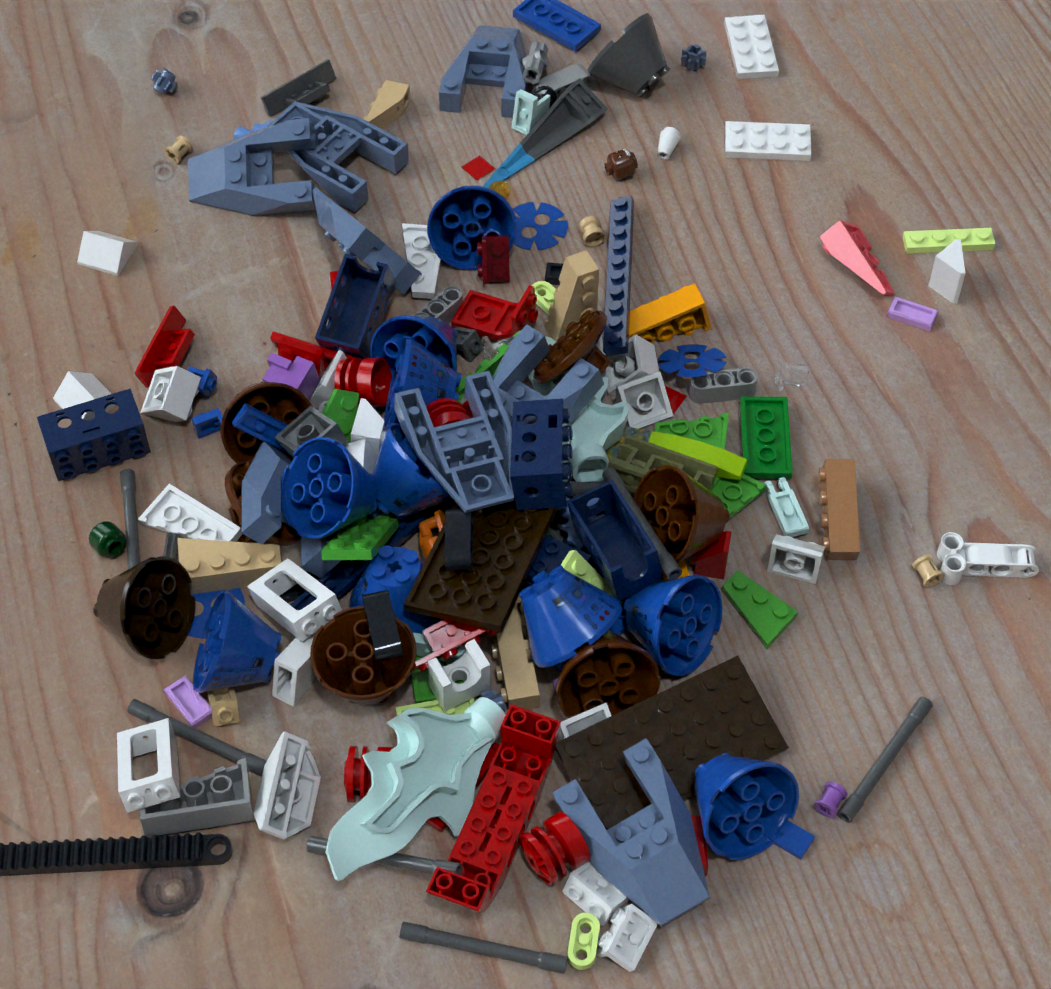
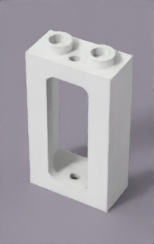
(298, 622)
(164, 784)

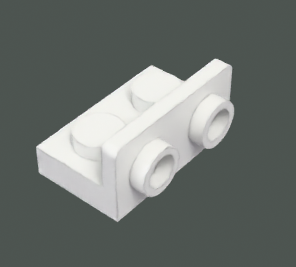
(593, 893)
(627, 936)

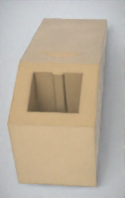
(389, 104)

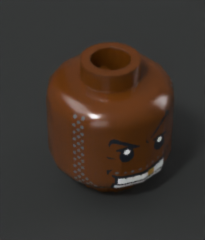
(621, 164)

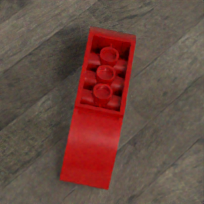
(500, 811)

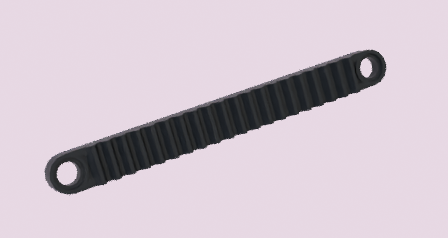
(112, 854)

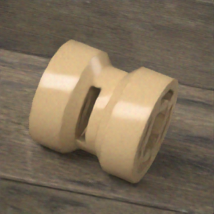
(592, 232)

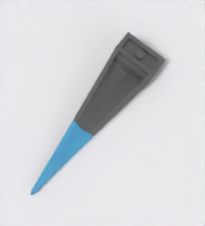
(564, 119)

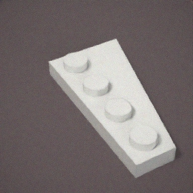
(423, 258)
(182, 514)

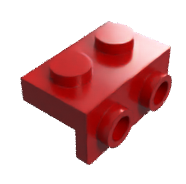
(291, 349)

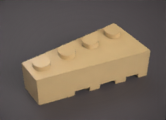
(575, 294)
(225, 564)
(514, 662)

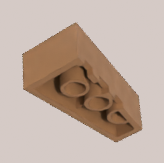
(839, 509)

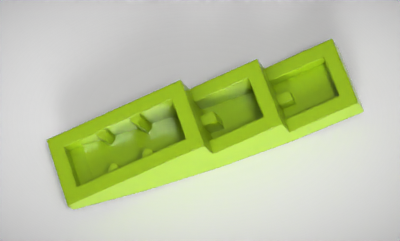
(728, 463)

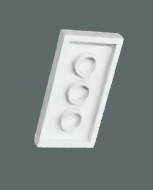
(751, 47)
(767, 141)

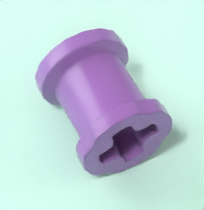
(830, 800)

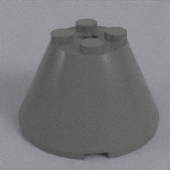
(633, 60)

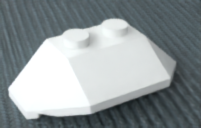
(287, 788)

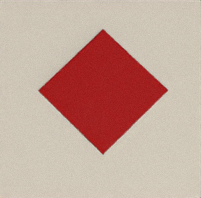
(478, 167)
(675, 398)

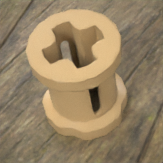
(176, 158)
(928, 571)

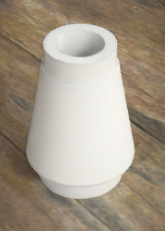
(667, 142)

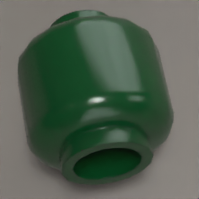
(107, 539)

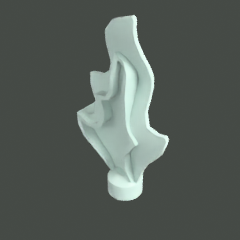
(593, 430)
(419, 779)

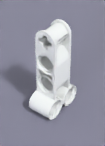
(984, 559)

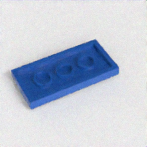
(558, 22)

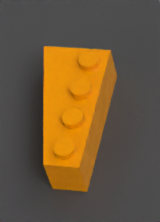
(670, 315)

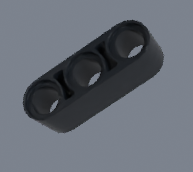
(459, 540)
(382, 626)

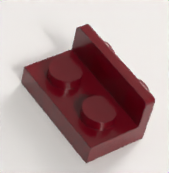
(495, 258)

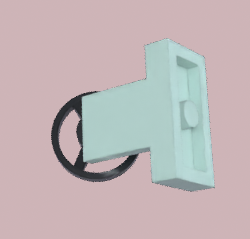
(530, 108)

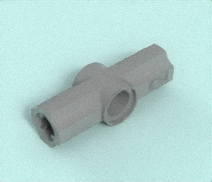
(535, 62)

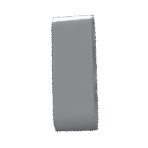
(563, 79)
(443, 305)
(723, 385)

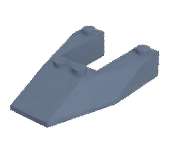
(487, 59)
(336, 138)
(242, 172)
(360, 241)
(519, 361)
(467, 455)
(263, 508)
(652, 852)

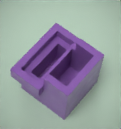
(299, 374)

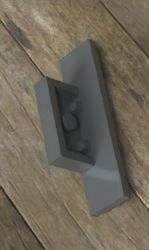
(304, 89)

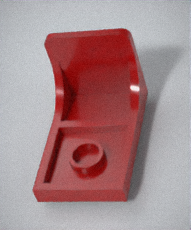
(495, 316)

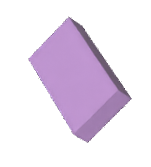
(912, 313)
(188, 702)

